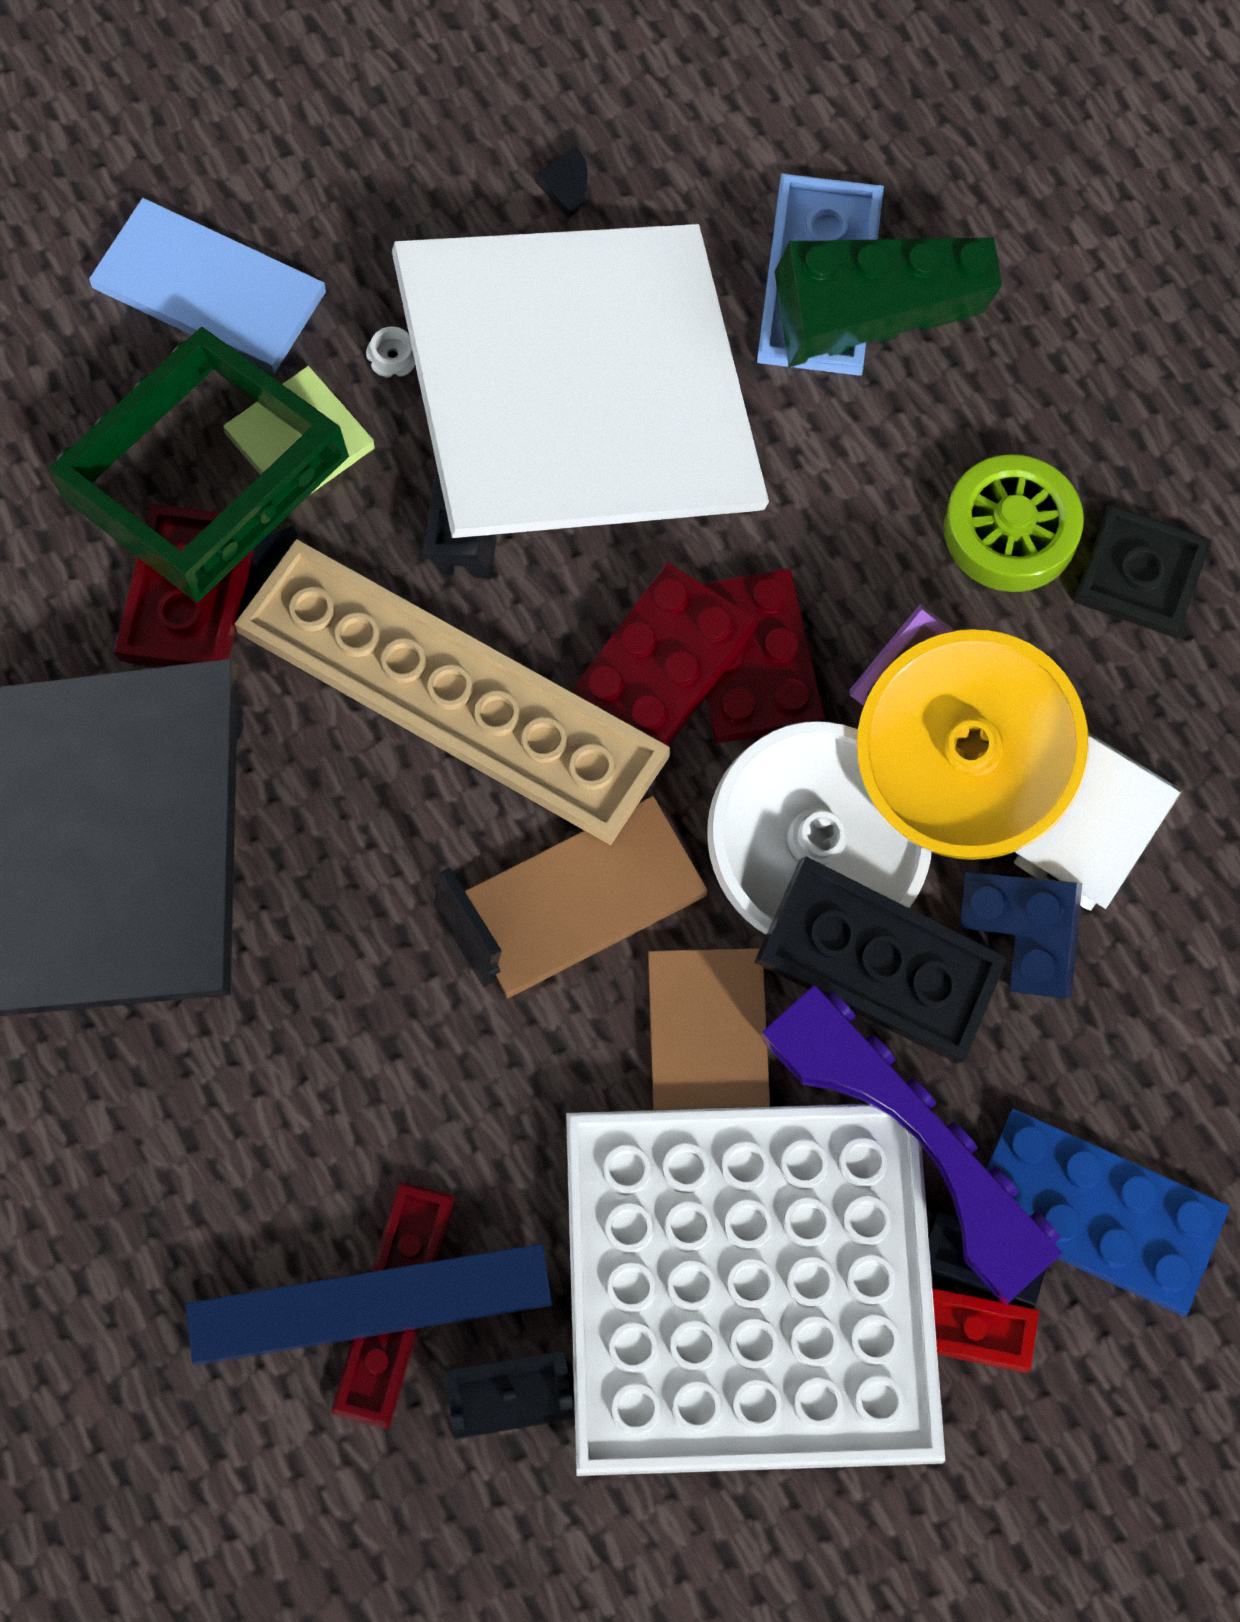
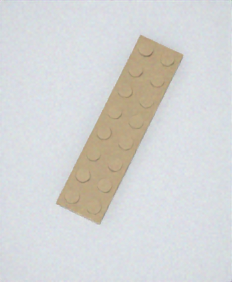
(454, 691)

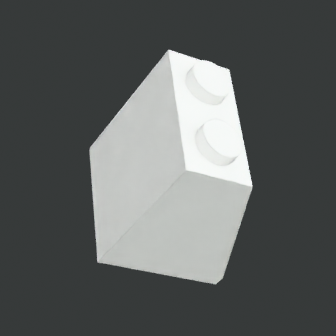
(1104, 827)

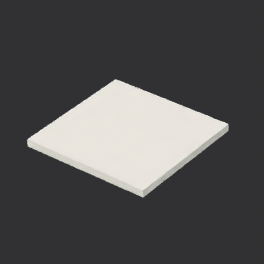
(577, 379)
(750, 1291)

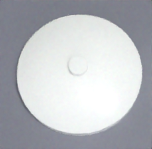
(797, 799)

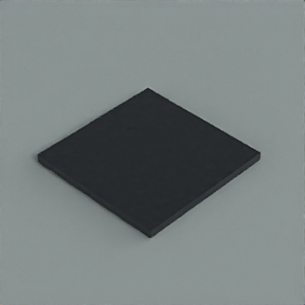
(117, 838)

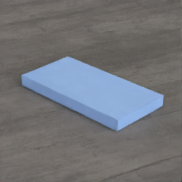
(812, 212)
(207, 281)

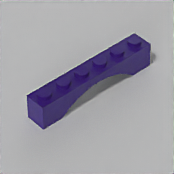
(997, 1235)

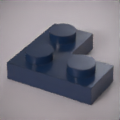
(1040, 916)

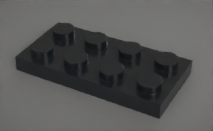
(881, 959)

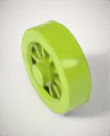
(1013, 523)

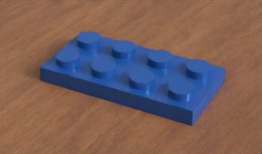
(1112, 1212)

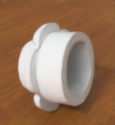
(390, 340)

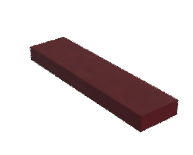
(379, 1363)

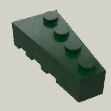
(876, 288)

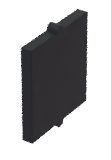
(467, 927)

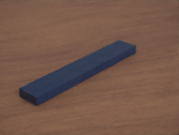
(368, 1304)

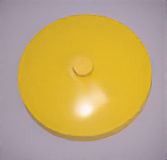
(973, 744)

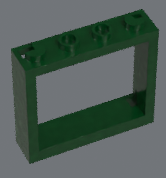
(250, 515)

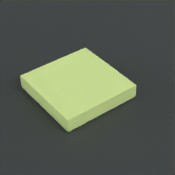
(266, 437)

